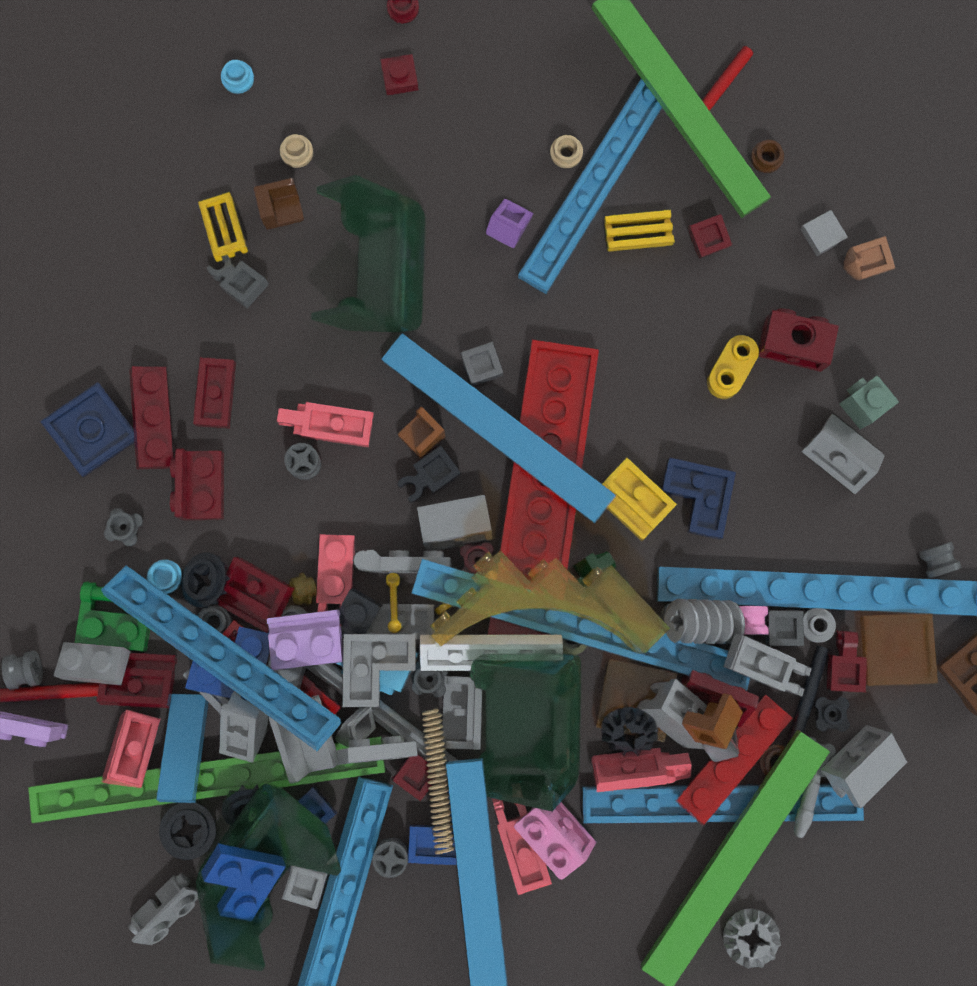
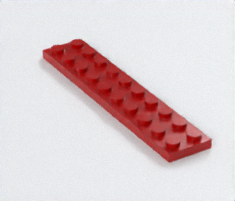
(558, 412)

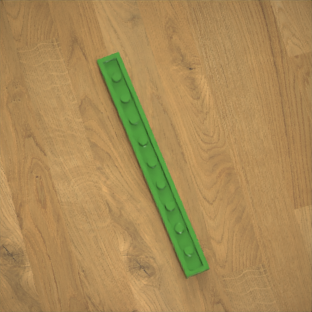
(215, 779)

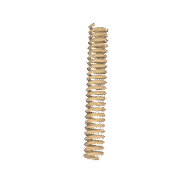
(440, 778)

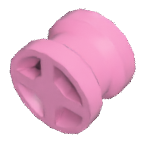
(755, 620)

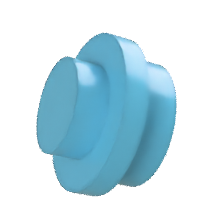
(237, 76)
(165, 575)

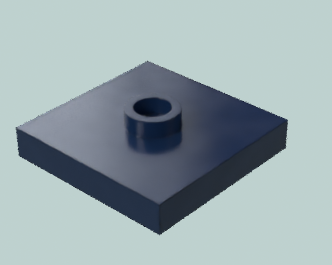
(89, 429)

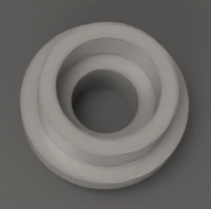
(829, 625)

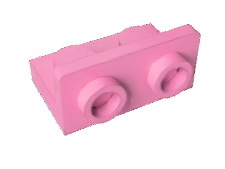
(556, 838)

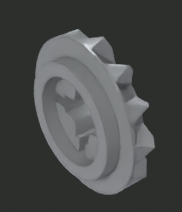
(742, 924)

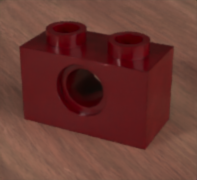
(778, 345)

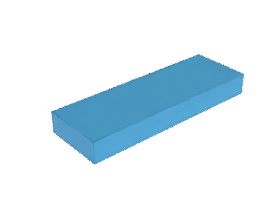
(182, 748)

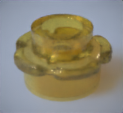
(304, 589)

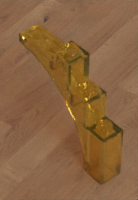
(603, 600)

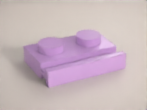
(305, 640)
(34, 730)

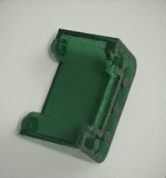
(530, 726)

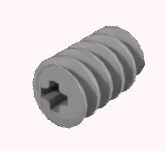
(704, 621)

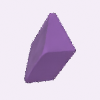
(508, 223)

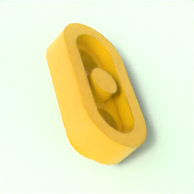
(733, 365)

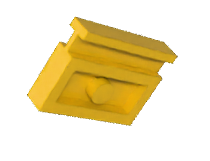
(637, 500)

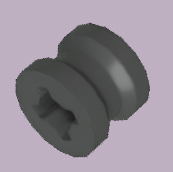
(297, 457)
(940, 559)
(22, 670)
(389, 864)

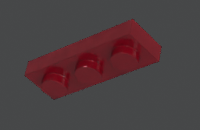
(151, 417)

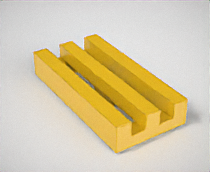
(638, 218)
(229, 247)

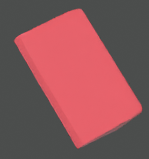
(131, 749)

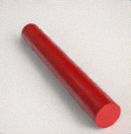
(727, 77)
(49, 692)

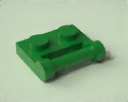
(107, 627)

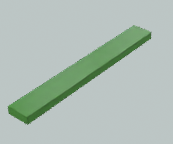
(682, 104)
(734, 859)

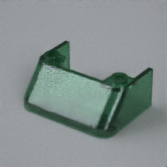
(388, 258)
(270, 825)

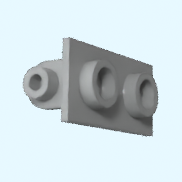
(152, 922)

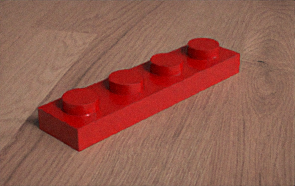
(720, 778)

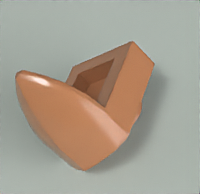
(869, 259)

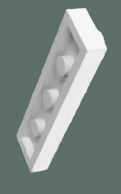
(463, 649)

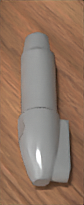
(806, 810)

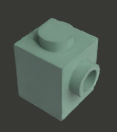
(868, 401)

